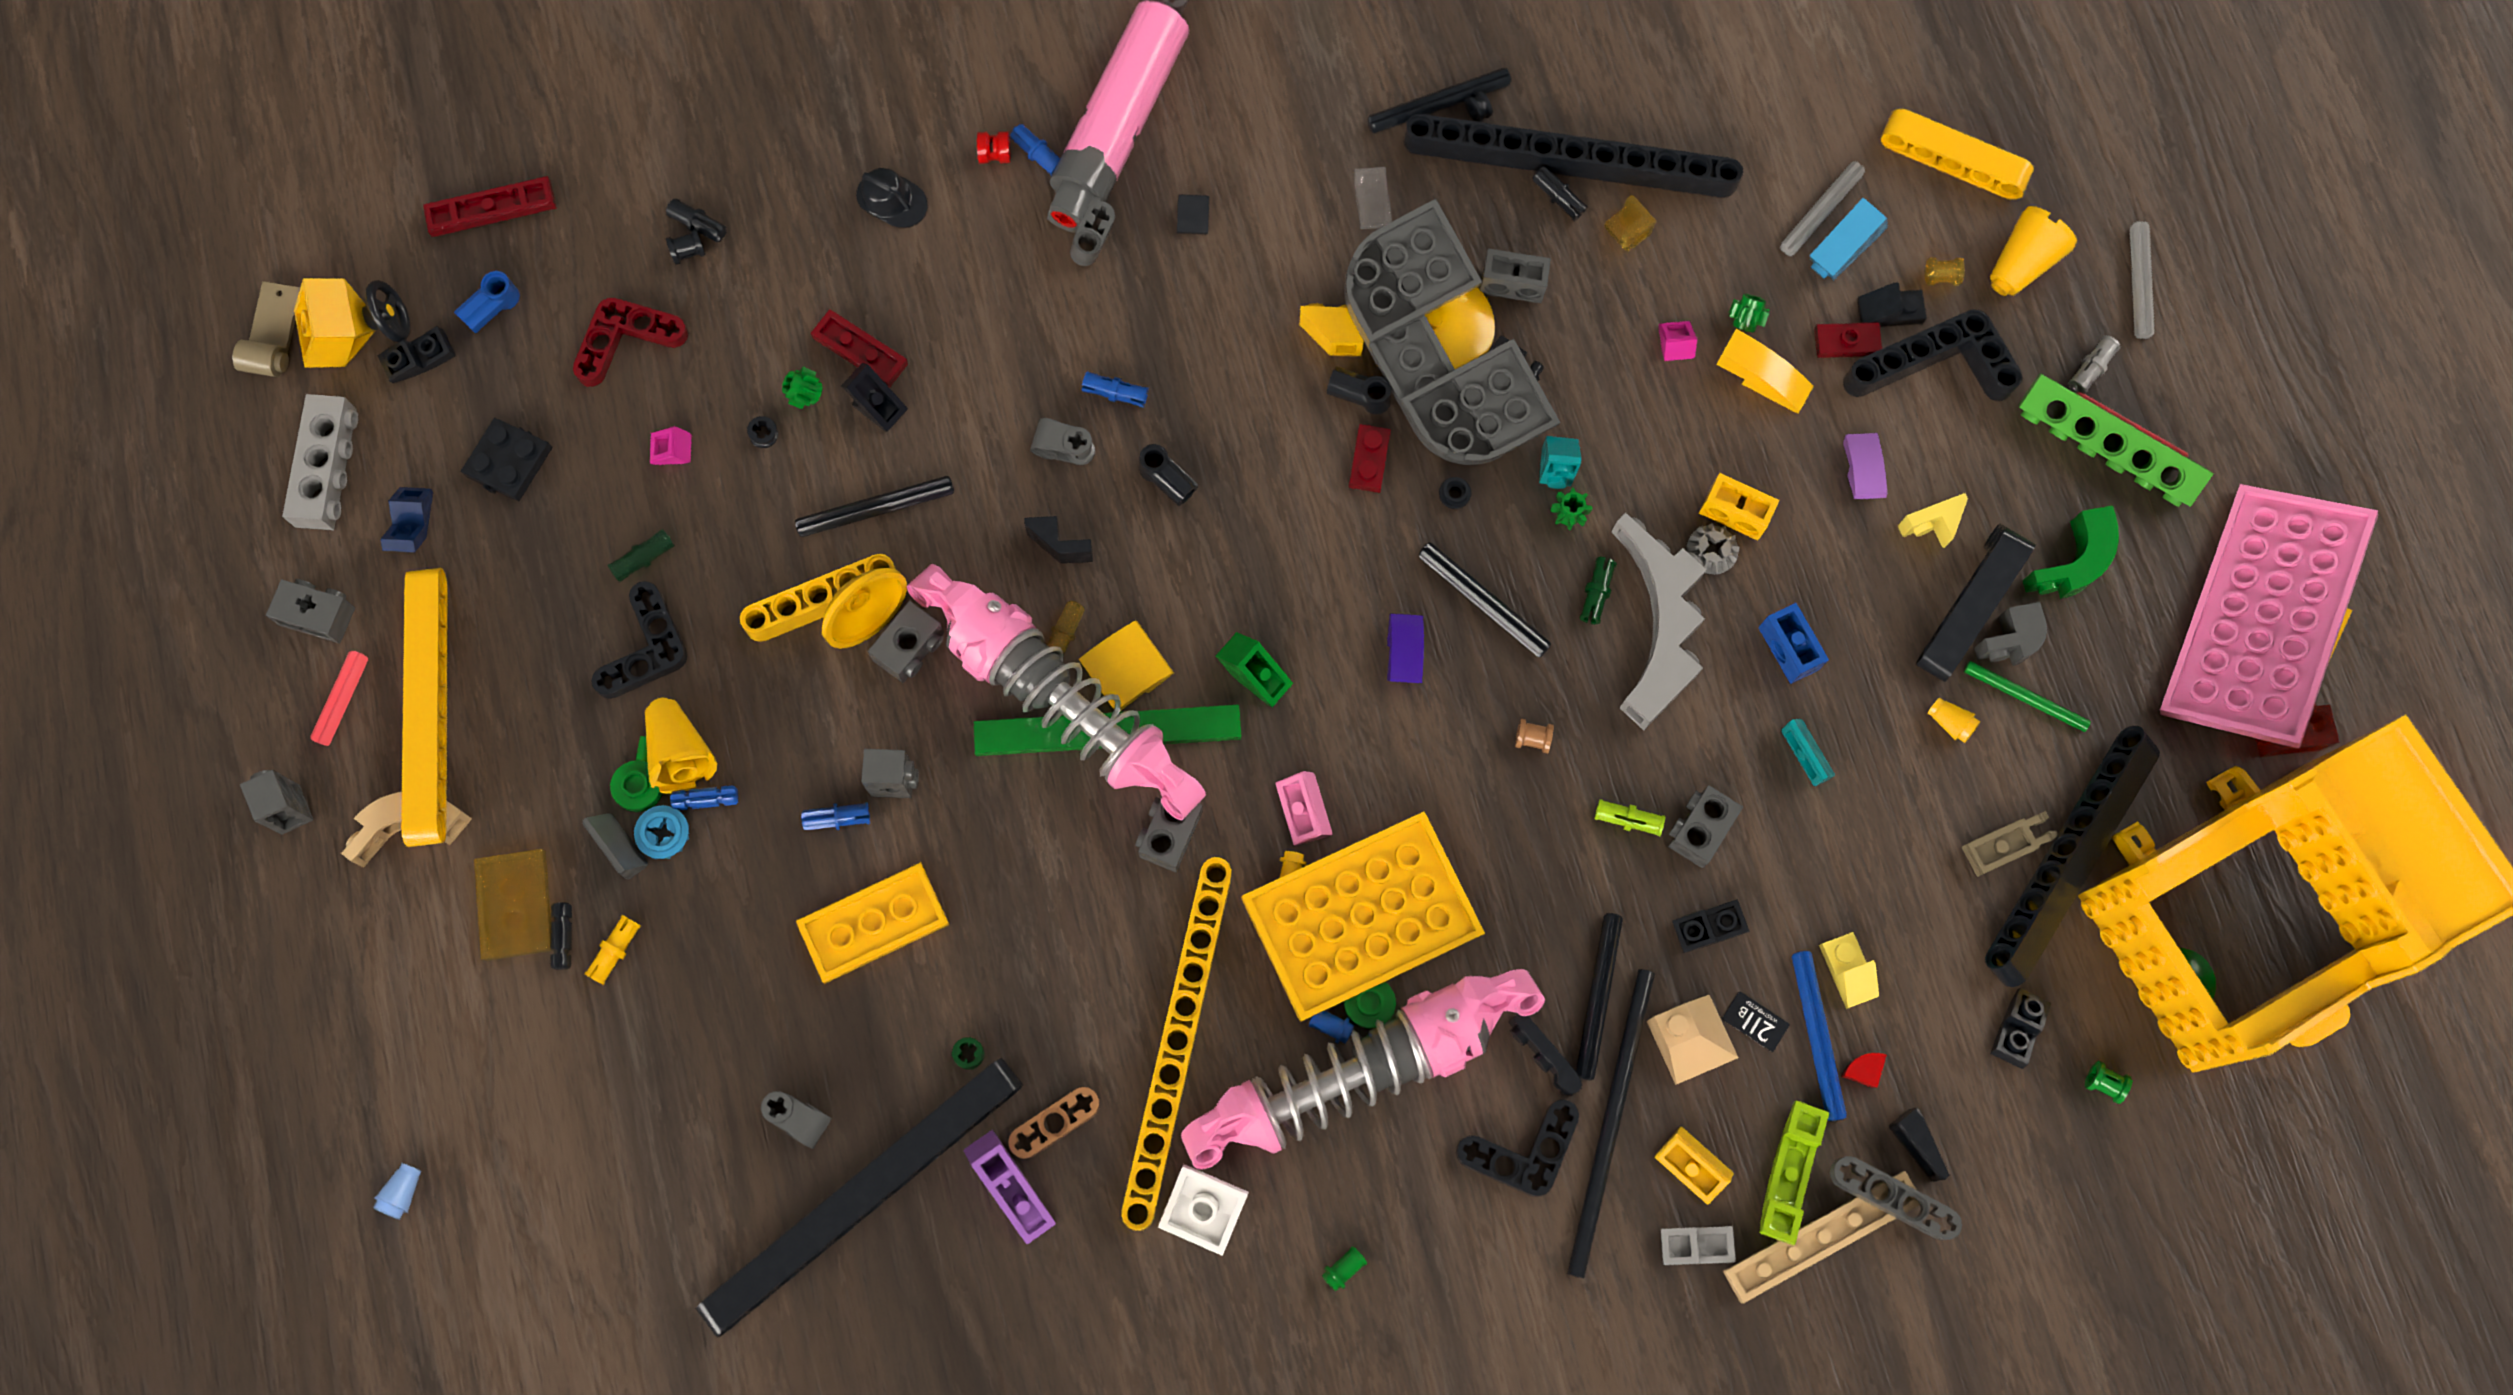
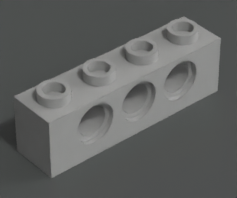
(312, 447)

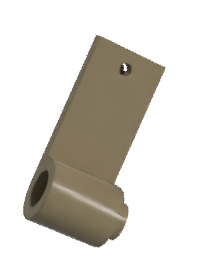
(270, 334)

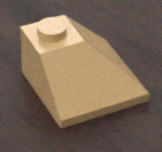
(1692, 1039)

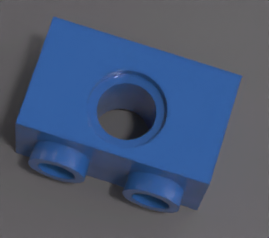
(1793, 643)

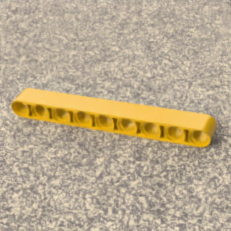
(424, 708)

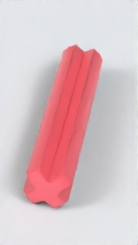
(339, 698)

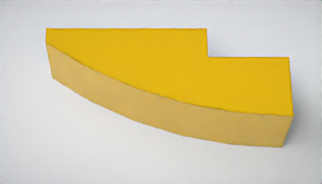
(1765, 371)

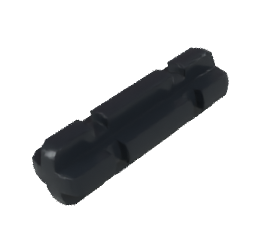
(561, 936)

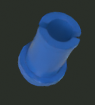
(1332, 1026)

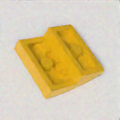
(1126, 664)

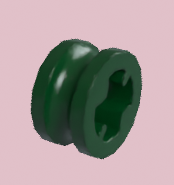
(978, 1054)

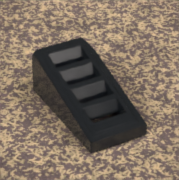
(1917, 1139)

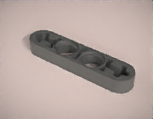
(1896, 1195)

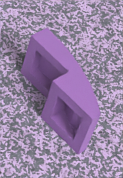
(1867, 466)

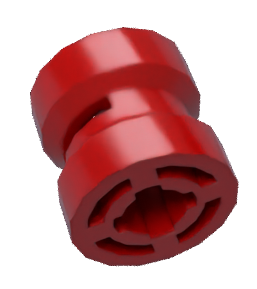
(1001, 147)

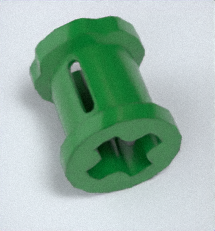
(2108, 1082)

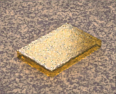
(513, 904)

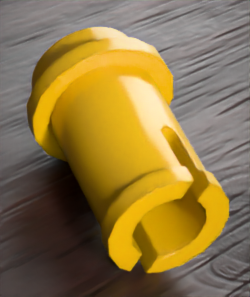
(1291, 862)

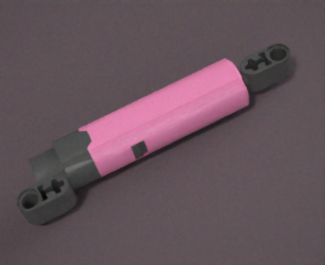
(1112, 123)

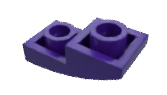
(1406, 648)

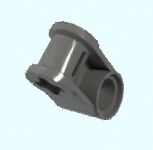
(1058, 441)
(800, 1120)

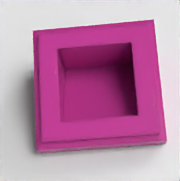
(1677, 340)
(670, 446)

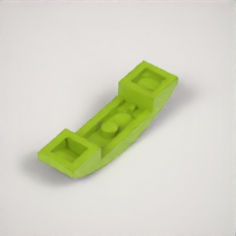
(1791, 1172)

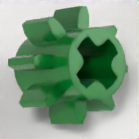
(1749, 312)
(802, 387)
(1578, 505)

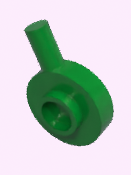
(631, 783)
(1371, 1005)

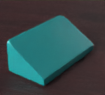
(1807, 752)

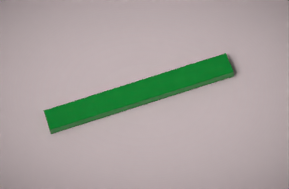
(1177, 726)

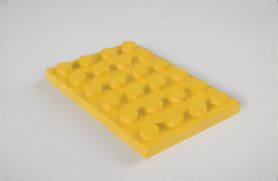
(1362, 916)

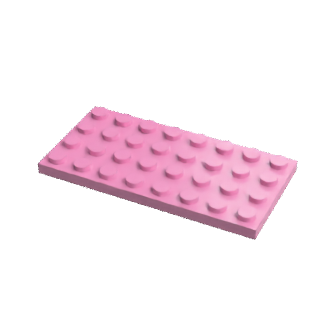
(2269, 615)

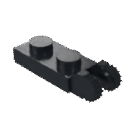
(1546, 1054)

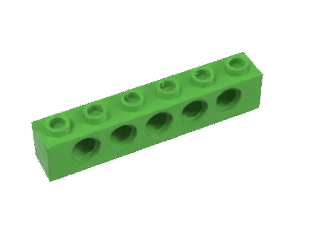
(2191, 475)

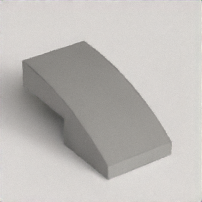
(1698, 1245)

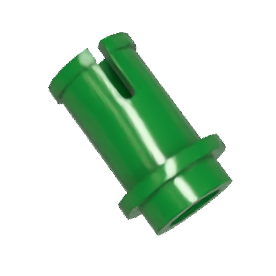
(1344, 1269)

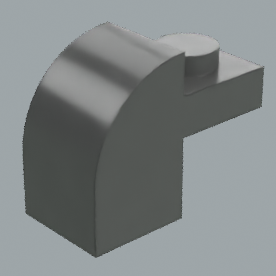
(2023, 634)

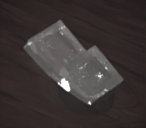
(1372, 197)

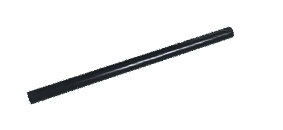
(1611, 1124)

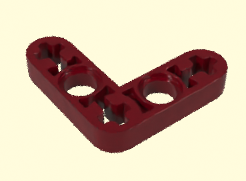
(615, 328)

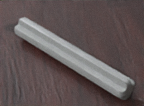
(1822, 208)
(2142, 280)

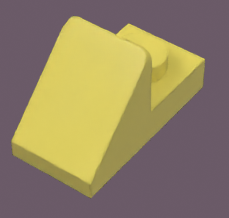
(1941, 518)
(1851, 973)

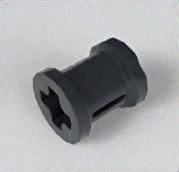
(685, 246)

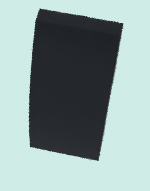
(413, 358)
(1711, 926)
(2020, 1027)

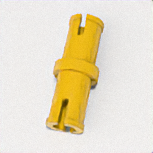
(612, 949)

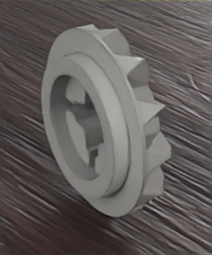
(1711, 561)

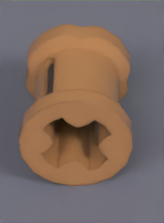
(1534, 736)

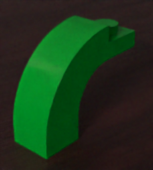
(2096, 546)

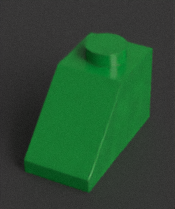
(1254, 668)

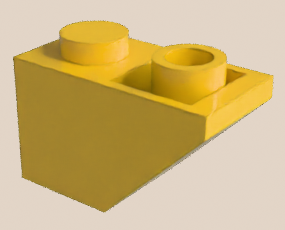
(1332, 329)

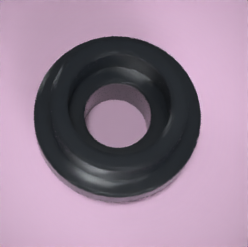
(1459, 485)

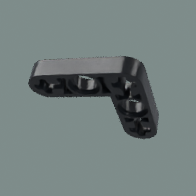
(652, 654)
(1522, 1165)

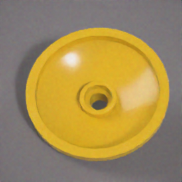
(863, 607)

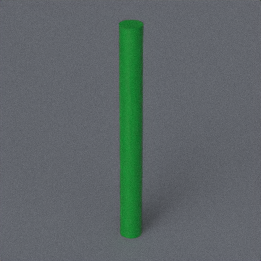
(2026, 696)

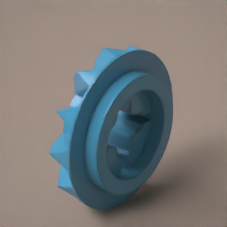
(655, 819)

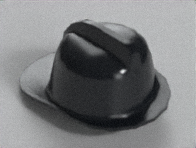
(891, 198)

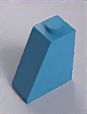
(1848, 240)

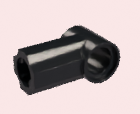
(1357, 387)
(1167, 476)

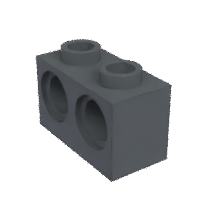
(1515, 275)
(276, 801)
(1711, 830)
(1177, 833)

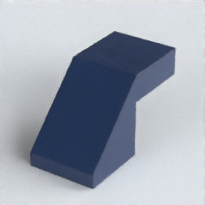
(409, 518)

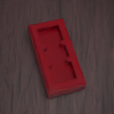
(1847, 339)

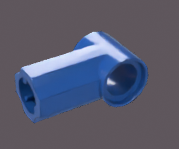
(485, 304)

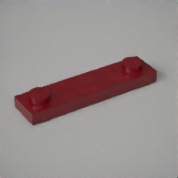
(489, 206)

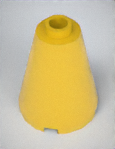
(2031, 251)
(675, 749)

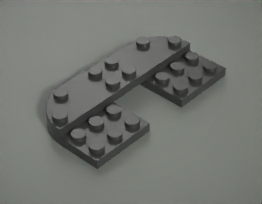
(1456, 413)

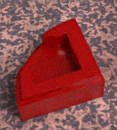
(1866, 1069)

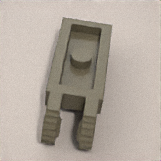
(2006, 844)

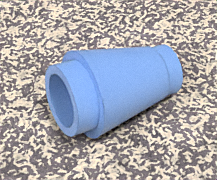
(398, 1192)

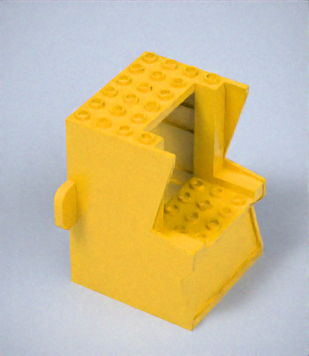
(2377, 841)

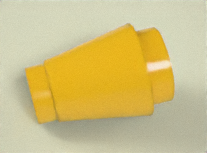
(1954, 720)

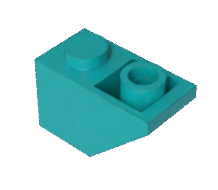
(1559, 461)

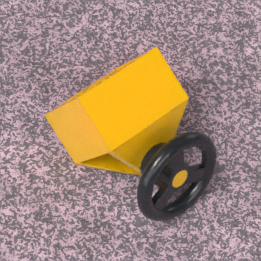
(337, 323)

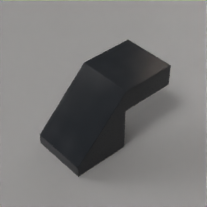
(1046, 534)

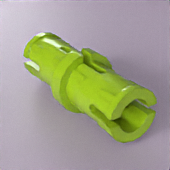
(1629, 817)

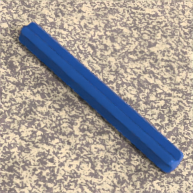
(1819, 1035)

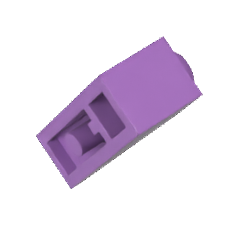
(1009, 1186)

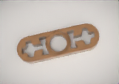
(1036, 1144)

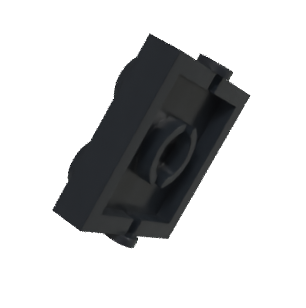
(506, 459)

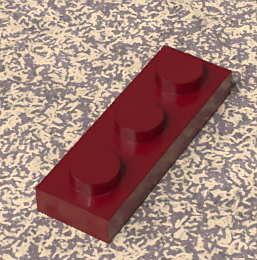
(858, 347)

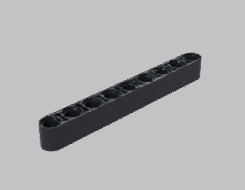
(2072, 856)

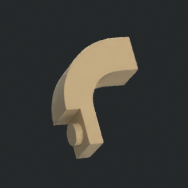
(383, 819)

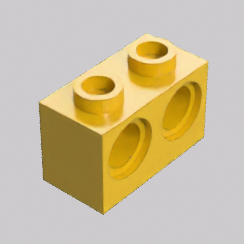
(1739, 506)

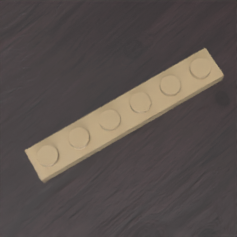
(1813, 1243)

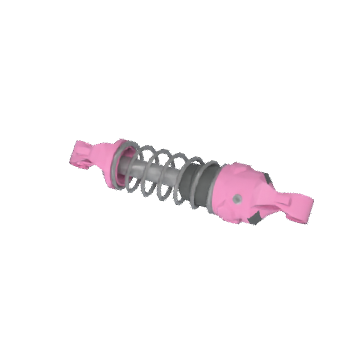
(1008, 650)
(1425, 1040)

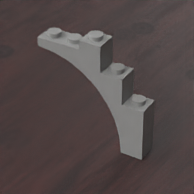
(1674, 620)

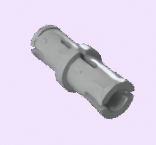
(2094, 364)

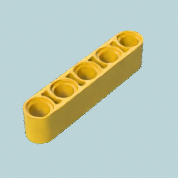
(1957, 154)
(802, 598)

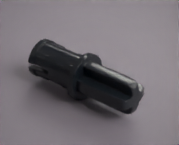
(1559, 193)
(696, 219)

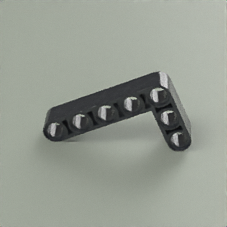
(1934, 351)
(1976, 602)

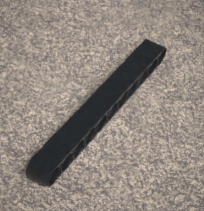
(1586, 149)
(858, 1197)

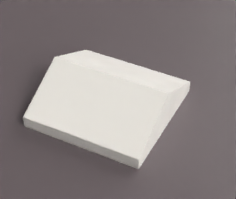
(1203, 1209)

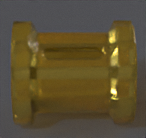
(1944, 271)

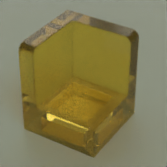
(1631, 224)

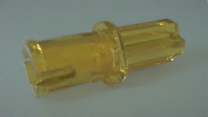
(1066, 626)

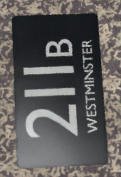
(1756, 1021)

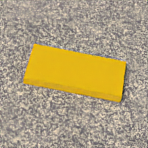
(872, 923)

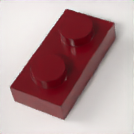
(1369, 458)

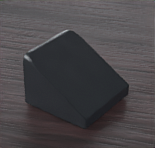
(1193, 214)

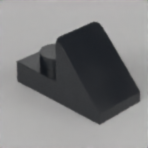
(1892, 307)
(874, 397)

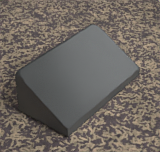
(615, 844)

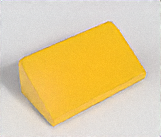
(1694, 1165)

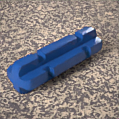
(704, 797)

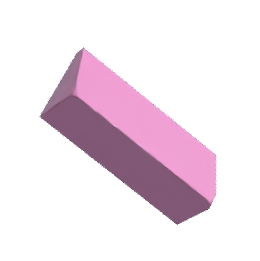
(1303, 808)

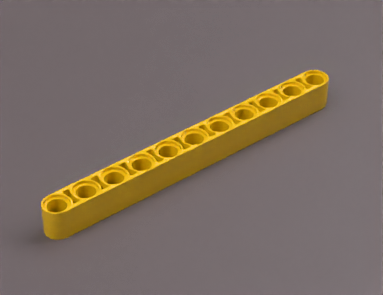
(1177, 1058)

